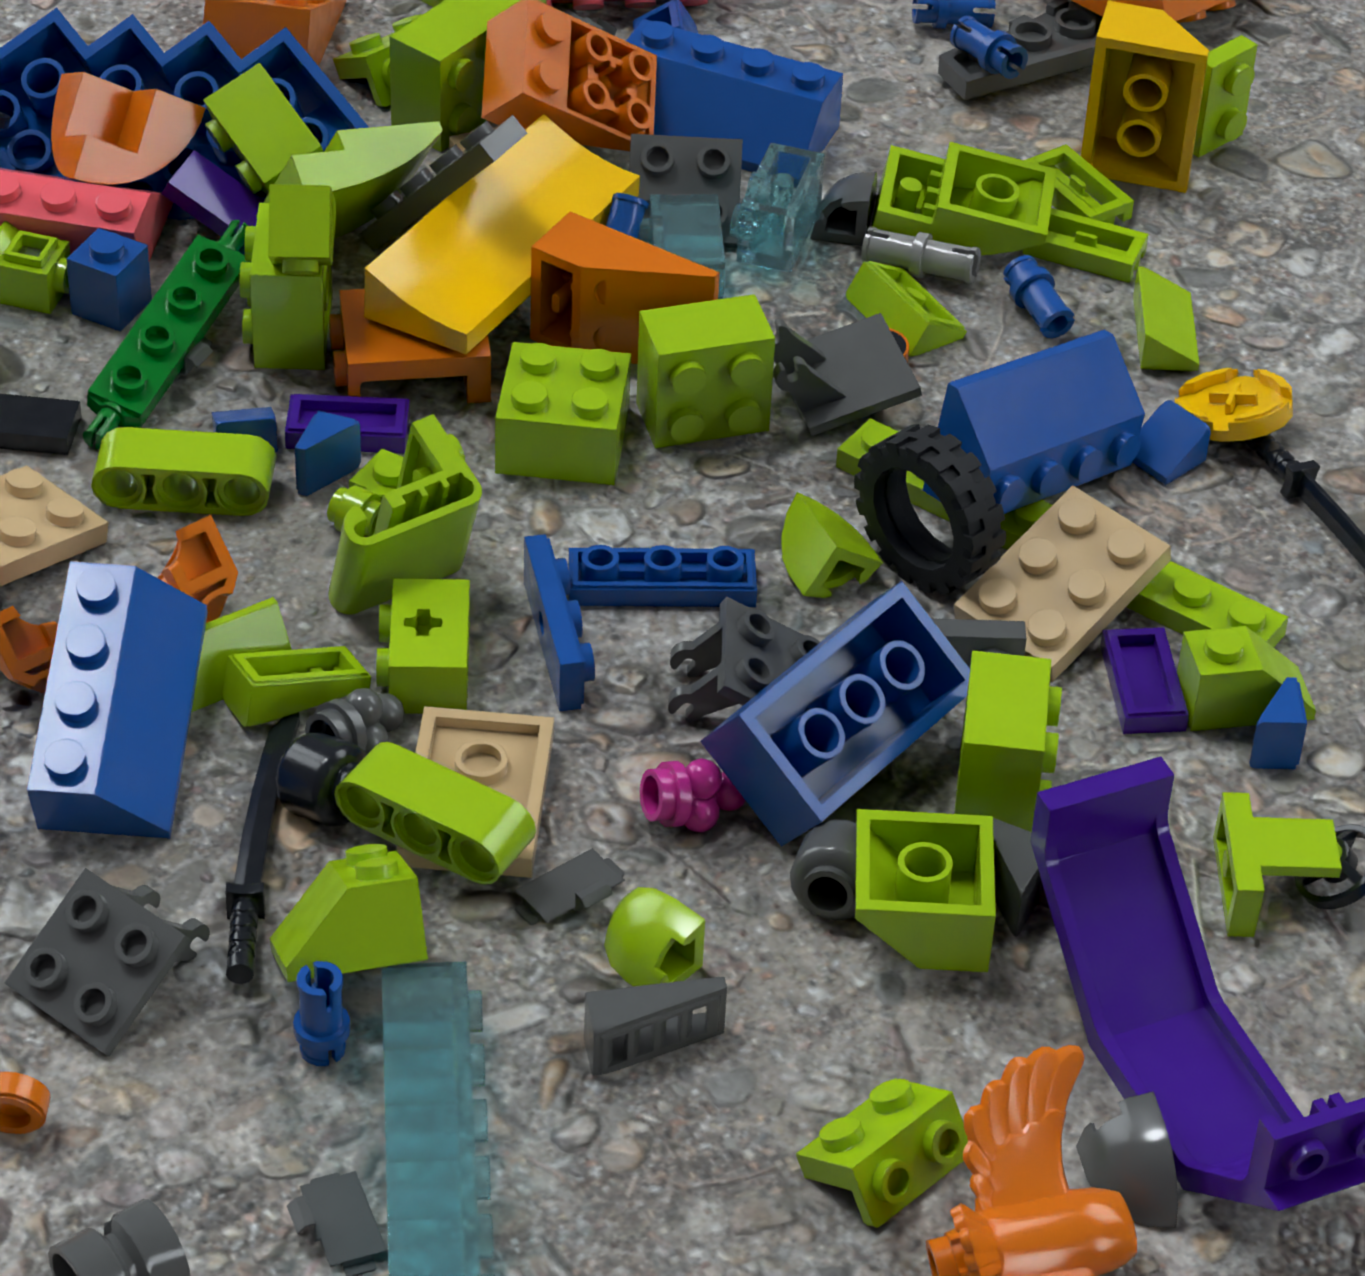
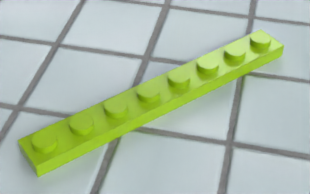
(1172, 598)

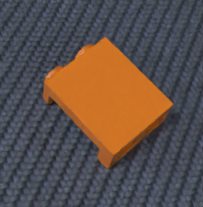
(384, 353)

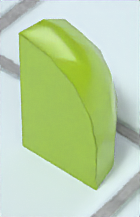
(823, 549)
(654, 938)

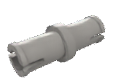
(921, 255)

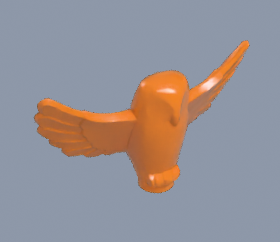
(1023, 1205)

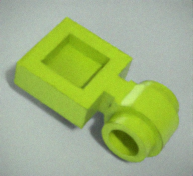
(366, 490)

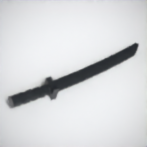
(1301, 483)
(247, 895)

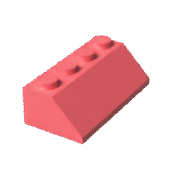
(77, 208)

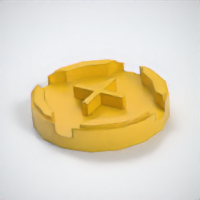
(1238, 405)

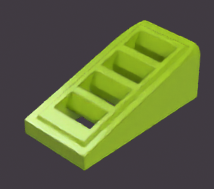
(284, 682)

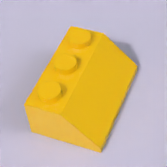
(1144, 98)

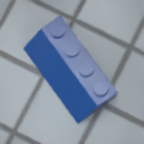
(738, 92)
(1047, 419)
(116, 704)

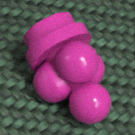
(687, 794)

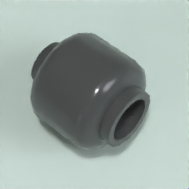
(825, 870)

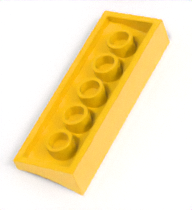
(472, 253)

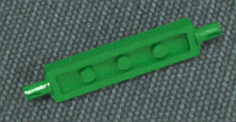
(165, 334)

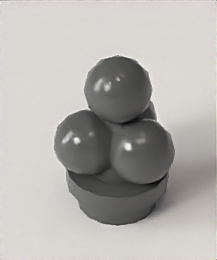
(359, 718)

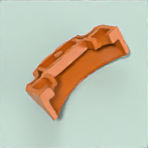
(196, 567)

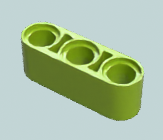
(184, 471)
(435, 813)

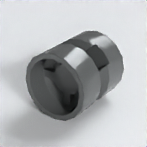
(133, 1244)

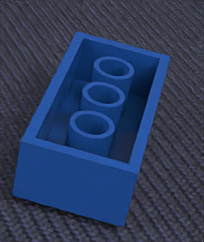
(840, 714)

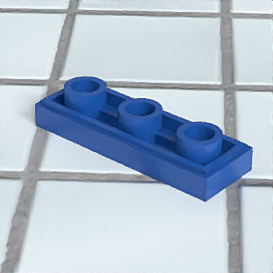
(662, 576)
(557, 622)

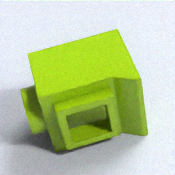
(32, 269)

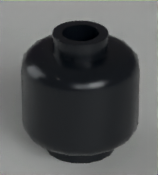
(311, 773)

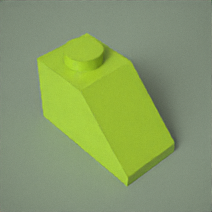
(301, 227)
(1232, 677)

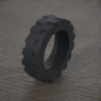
(963, 493)

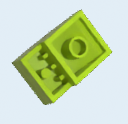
(363, 167)
(966, 198)

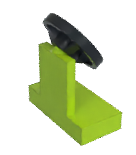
(1279, 847)

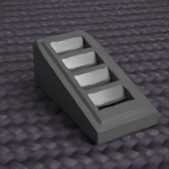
(650, 1021)

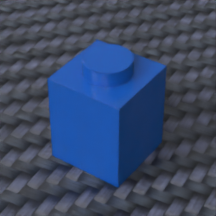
(109, 279)

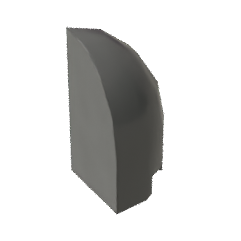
(846, 210)
(1135, 1159)

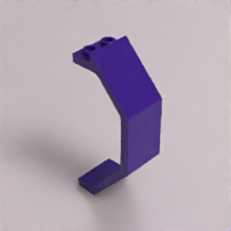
(1156, 1003)

